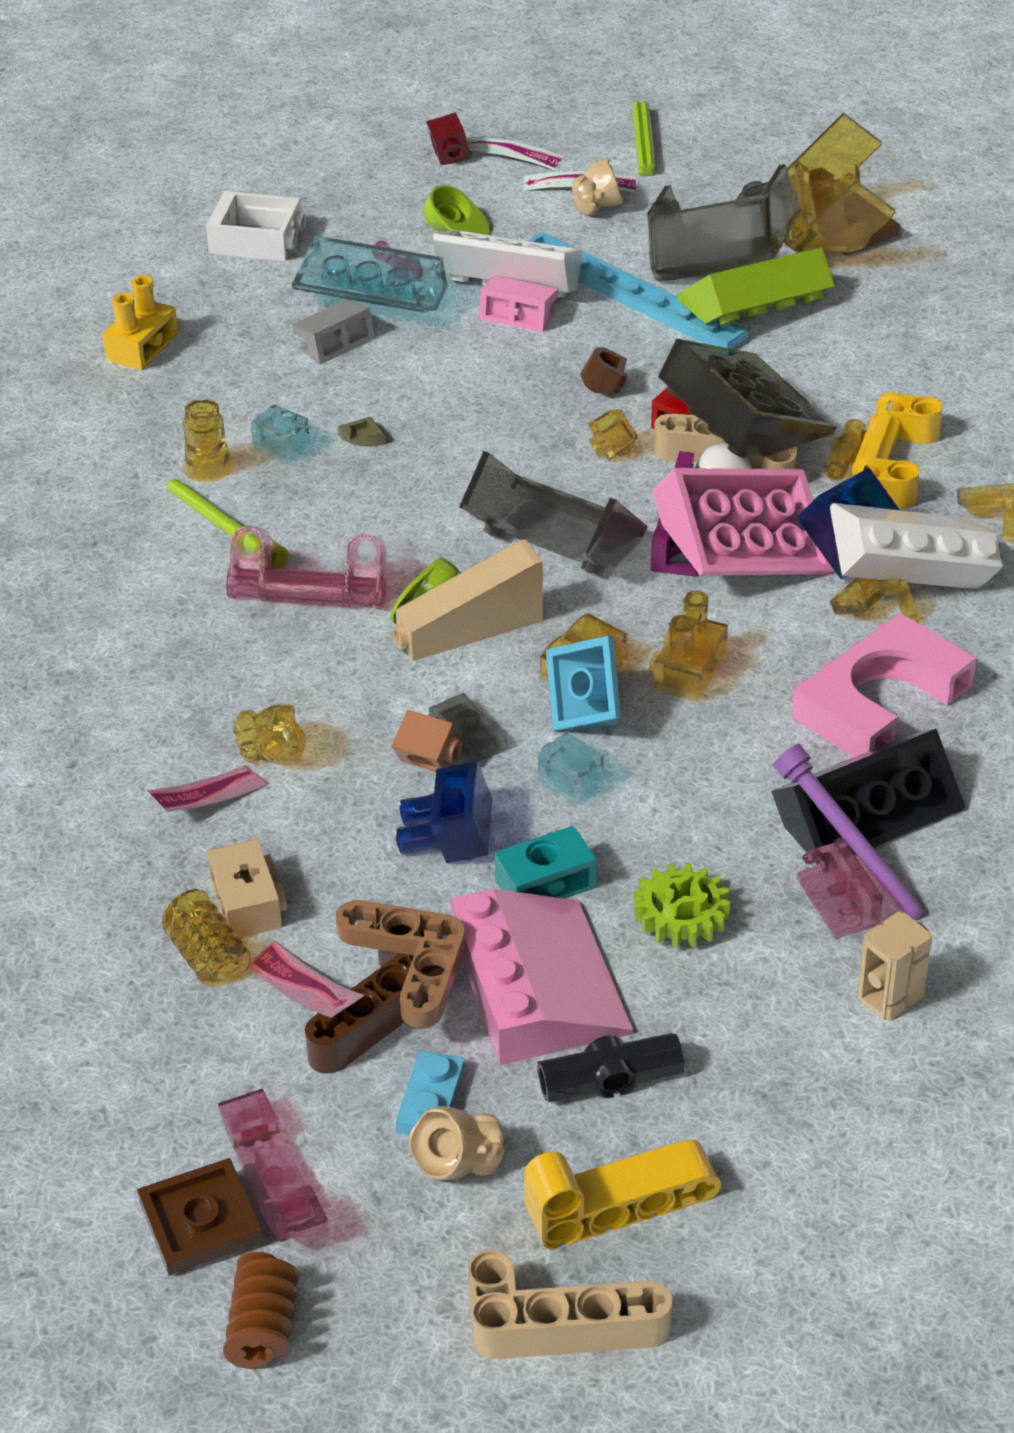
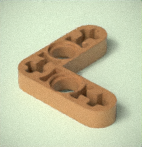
(426, 951)

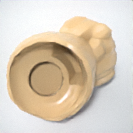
(596, 188)
(454, 1143)

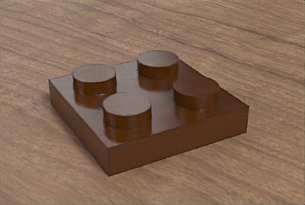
(199, 1216)

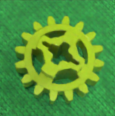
(685, 905)

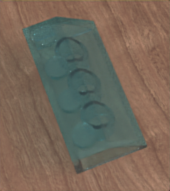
(372, 274)

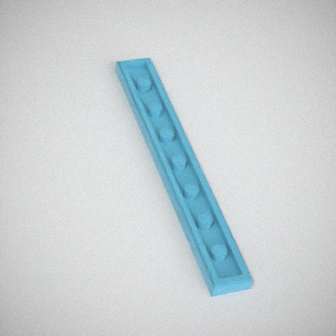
(650, 300)

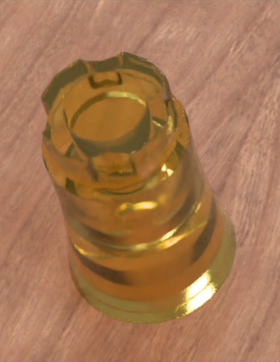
(205, 442)

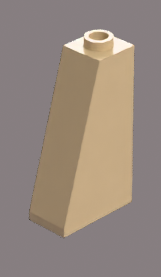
(475, 604)

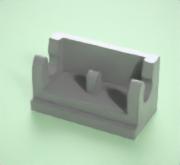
(335, 330)

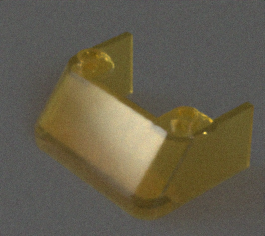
(834, 204)

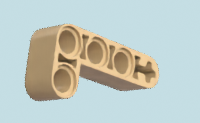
(690, 434)
(631, 1314)

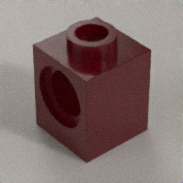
(448, 139)

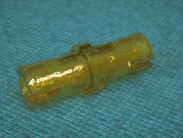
(844, 449)

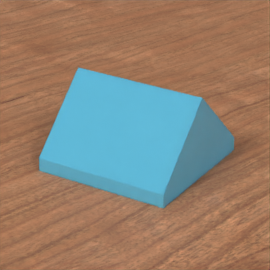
(584, 684)

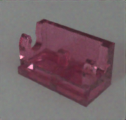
(841, 889)

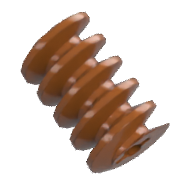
(260, 1310)

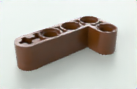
(348, 1034)

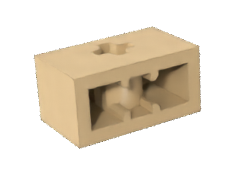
(246, 887)

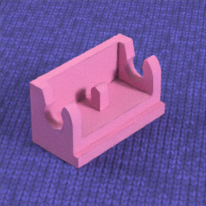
(517, 303)

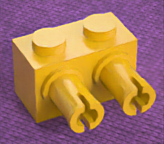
(140, 326)

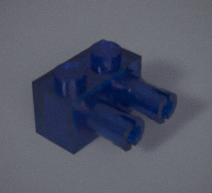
(456, 812)

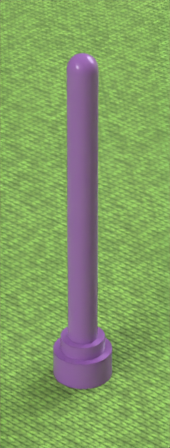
(796, 766)

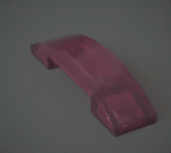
(269, 1166)

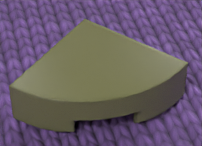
(363, 431)

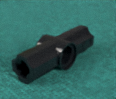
(610, 1067)

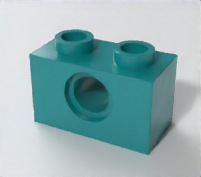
(548, 865)

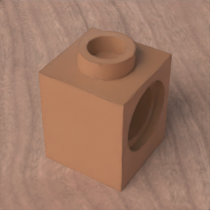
(427, 741)

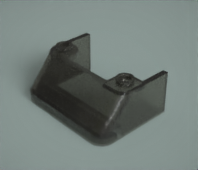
(722, 233)
(551, 518)

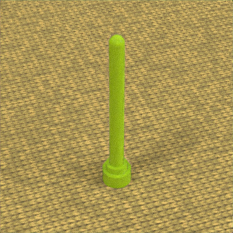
(279, 553)

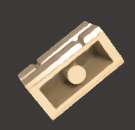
(894, 965)

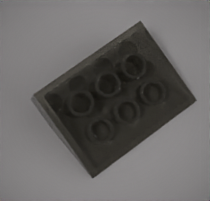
(741, 399)

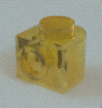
(612, 434)

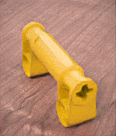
(910, 420)

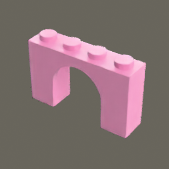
(896, 650)

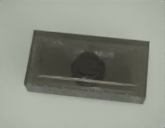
(477, 732)

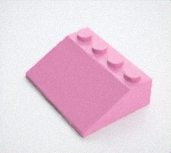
(740, 520)
(536, 973)

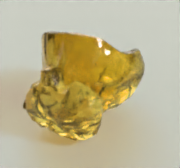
(270, 735)

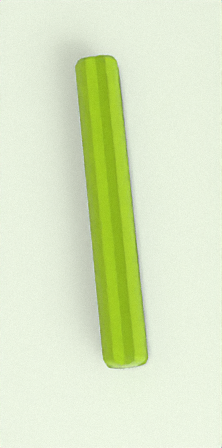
(643, 138)

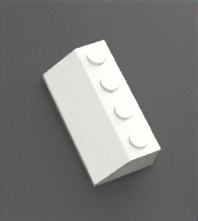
(485, 255)
(914, 547)

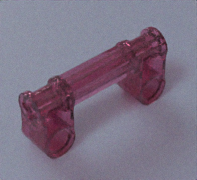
(303, 584)

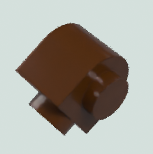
(604, 371)

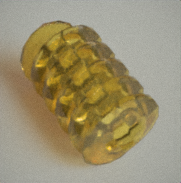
(205, 938)

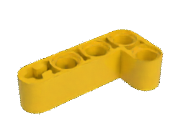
(614, 1195)

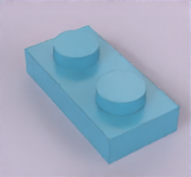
(431, 1084)

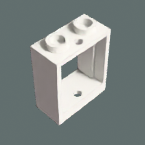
(258, 210)

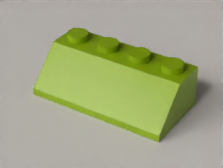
(759, 287)

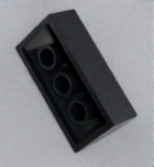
(880, 791)

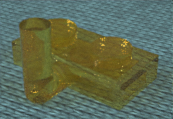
(982, 499)
(863, 594)

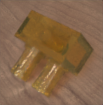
(690, 651)

